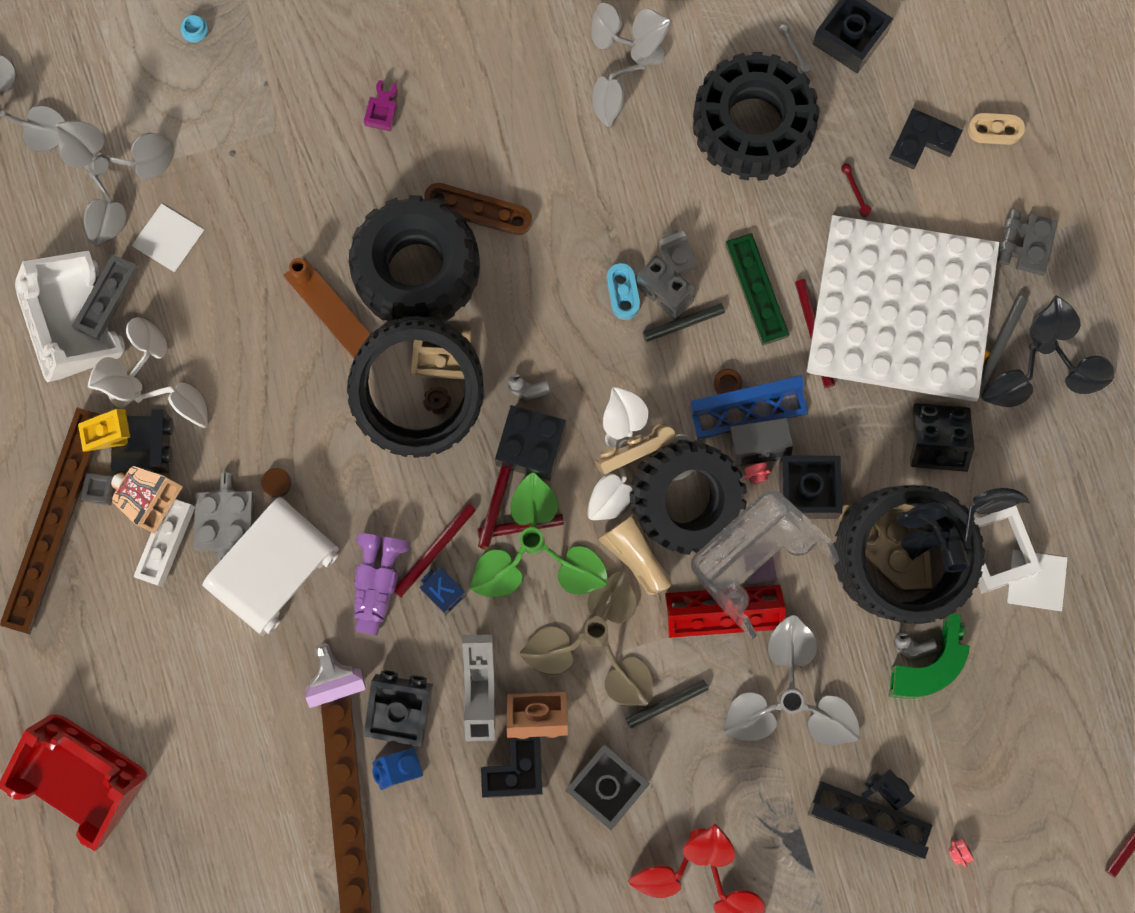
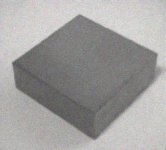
(97, 489)

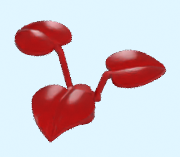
(703, 848)

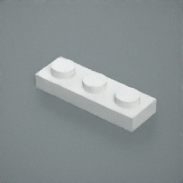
(164, 544)

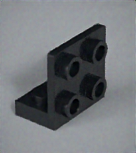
(942, 437)

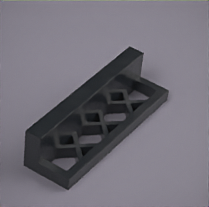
(866, 830)

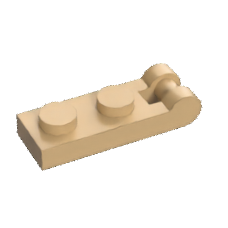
(635, 448)

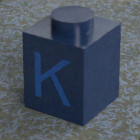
(442, 590)

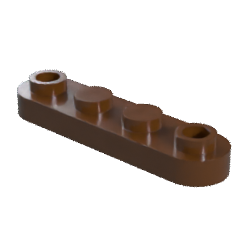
(482, 208)

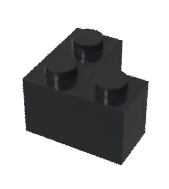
(520, 777)

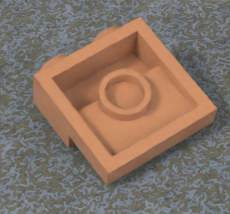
(537, 715)

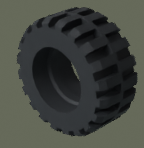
(657, 476)

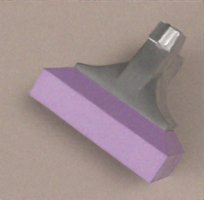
(332, 679)

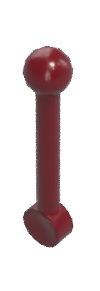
(865, 209)

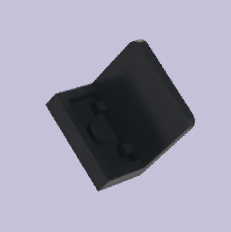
(147, 445)

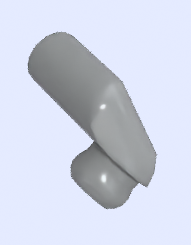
(525, 390)
(912, 649)

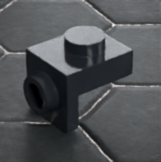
(890, 787)

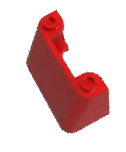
(74, 776)

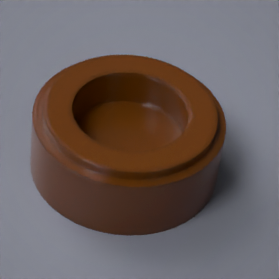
(727, 381)
(276, 482)

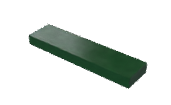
(757, 289)

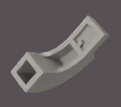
(479, 688)

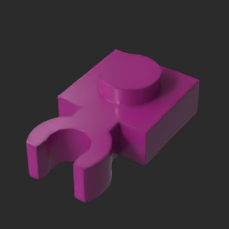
(381, 110)

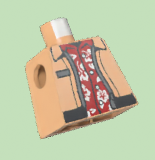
(144, 496)

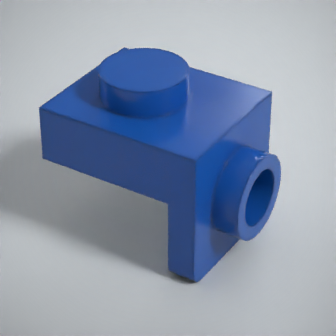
(396, 768)

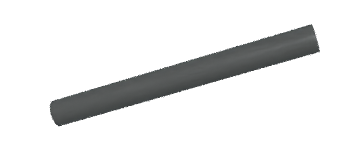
(1002, 341)

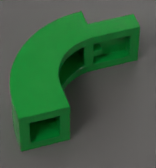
(921, 682)

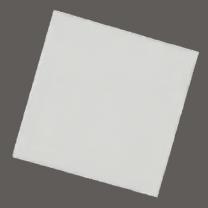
(167, 237)
(1043, 589)

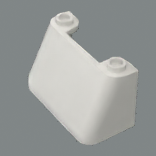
(50, 298)
(269, 565)

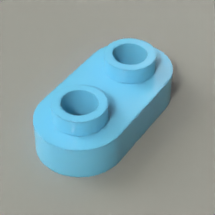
(623, 292)

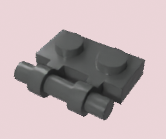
(1035, 246)

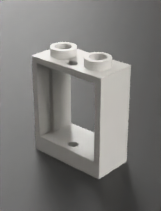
(1019, 573)

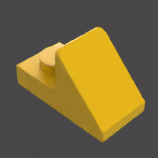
(104, 431)

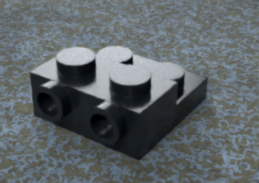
(398, 708)

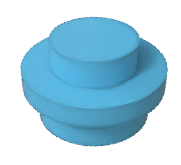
(194, 28)

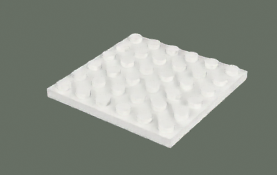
(903, 308)

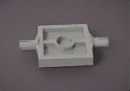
(222, 517)

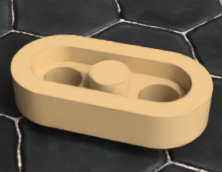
(994, 128)

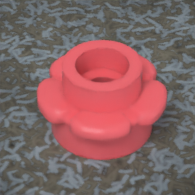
(757, 473)
(960, 852)

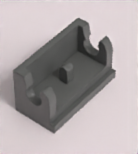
(760, 442)

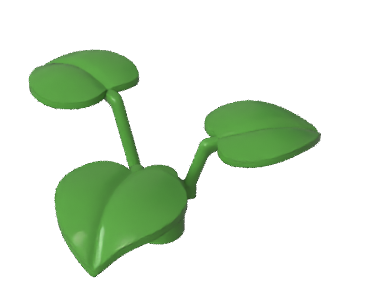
(536, 503)

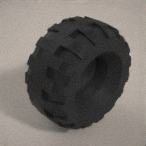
(407, 224)

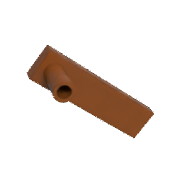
(326, 305)

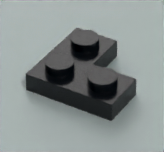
(921, 132)

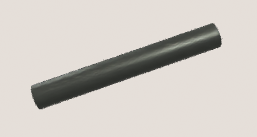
(683, 322)
(667, 703)

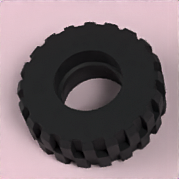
(763, 79)

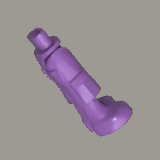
(373, 584)

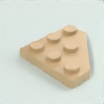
(889, 557)

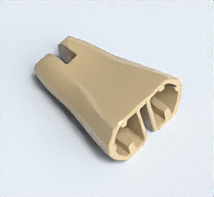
(632, 547)

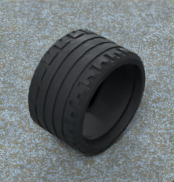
(412, 441)
(852, 570)

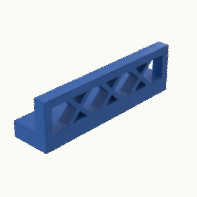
(746, 397)

